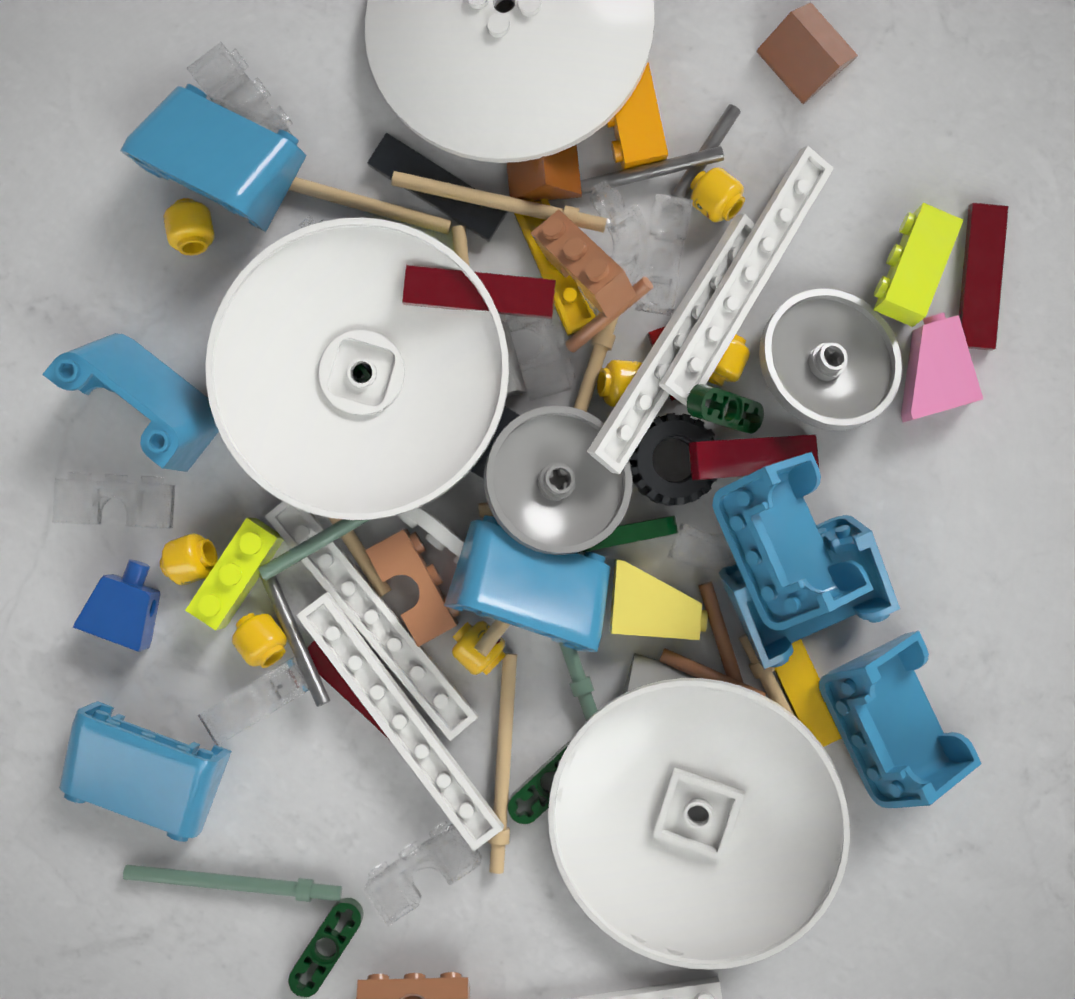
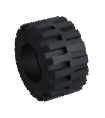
(642, 468)

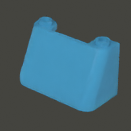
(217, 154)
(177, 410)
(844, 540)
(781, 546)
(531, 589)
(893, 727)
(140, 772)

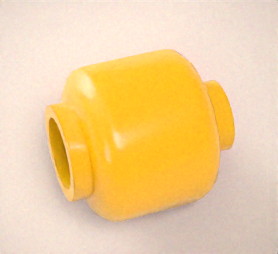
(717, 194)
(188, 226)
(731, 363)
(615, 379)
(188, 559)
(259, 640)
(470, 658)

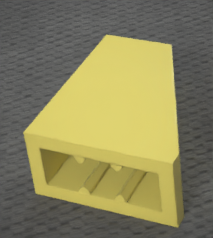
(651, 607)

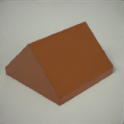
(806, 52)
(547, 177)

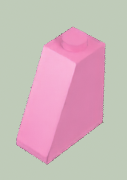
(939, 369)

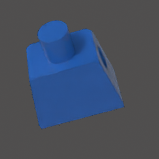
(122, 608)

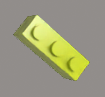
(917, 264)
(234, 574)

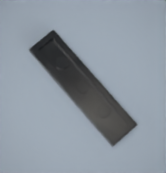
(396, 156)

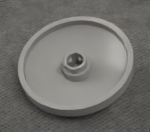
(830, 359)
(549, 486)

